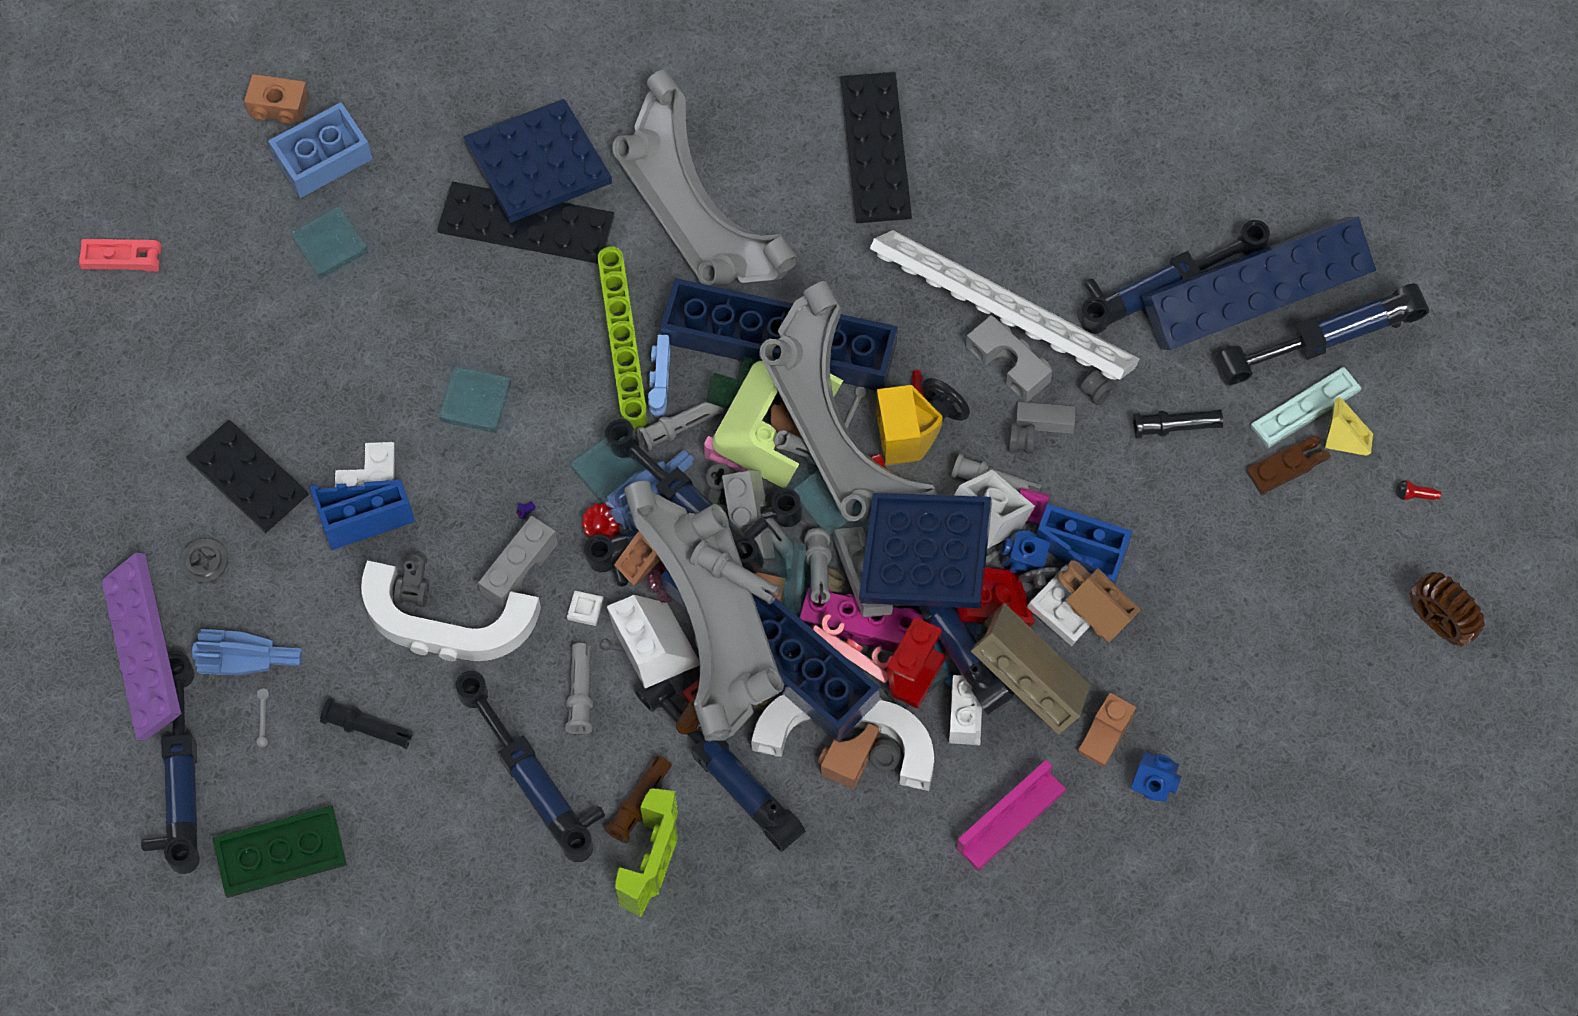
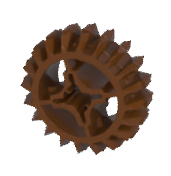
(1447, 608)

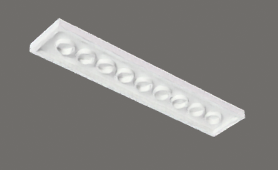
(1009, 306)

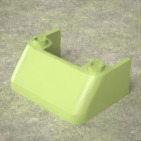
(747, 438)

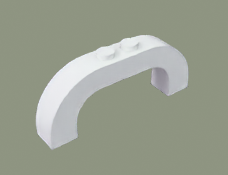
(442, 638)
(892, 720)

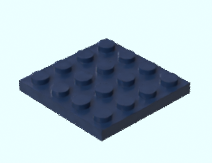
(537, 160)
(926, 550)

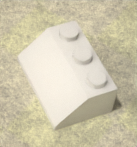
(651, 639)

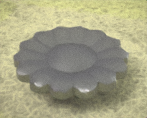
(1038, 576)

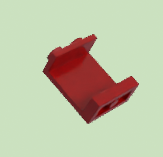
(915, 663)

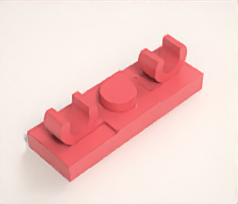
(852, 650)

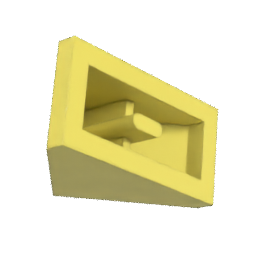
(1347, 431)

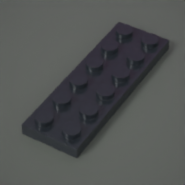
(876, 147)
(558, 230)

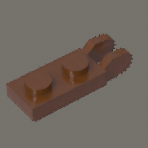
(1286, 465)

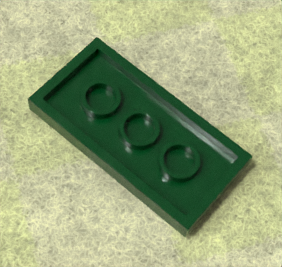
(279, 851)

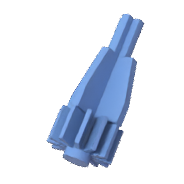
(618, 501)
(239, 653)

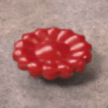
(599, 522)

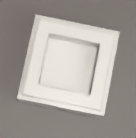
(585, 608)

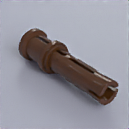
(630, 810)

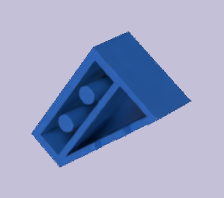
(361, 511)
(1085, 540)

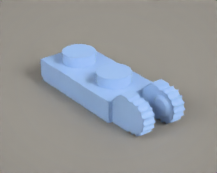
(659, 379)

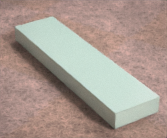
(1305, 407)

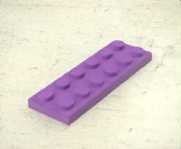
(141, 647)

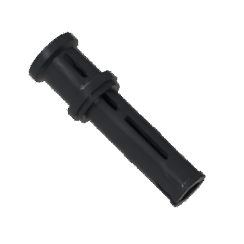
(1163, 423)
(353, 719)

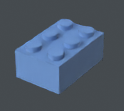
(320, 150)

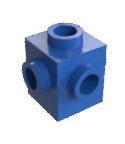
(1024, 552)
(1156, 777)

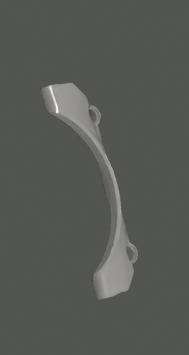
(665, 175)
(806, 389)
(729, 634)

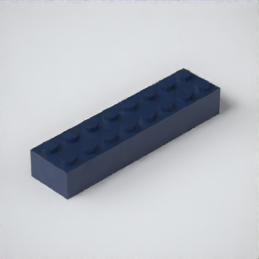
(1258, 283)
(739, 323)
(811, 669)

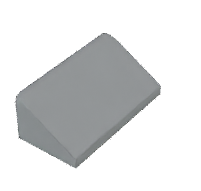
(1046, 417)

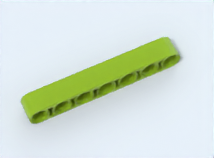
(622, 327)

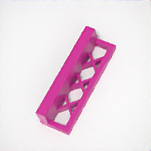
(1010, 816)

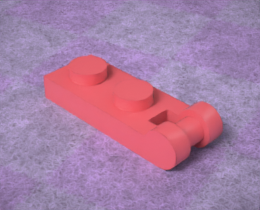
(120, 254)

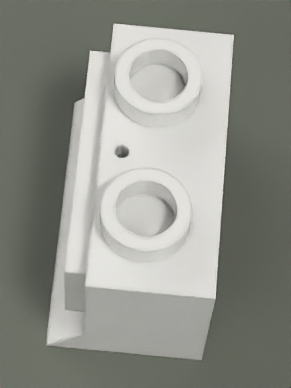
(965, 714)

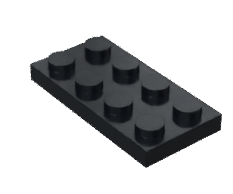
(247, 476)

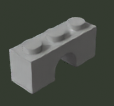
(995, 340)
(743, 499)
(506, 574)

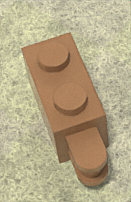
(1097, 600)

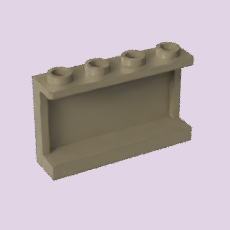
(1032, 669)

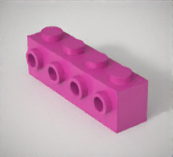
(873, 631)

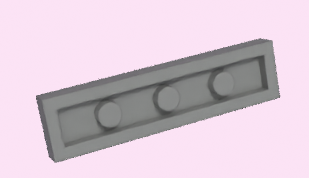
(851, 549)

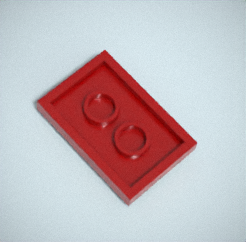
(998, 588)

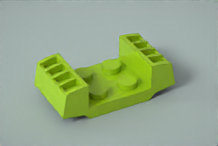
(636, 889)

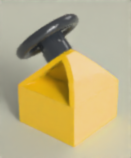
(910, 422)

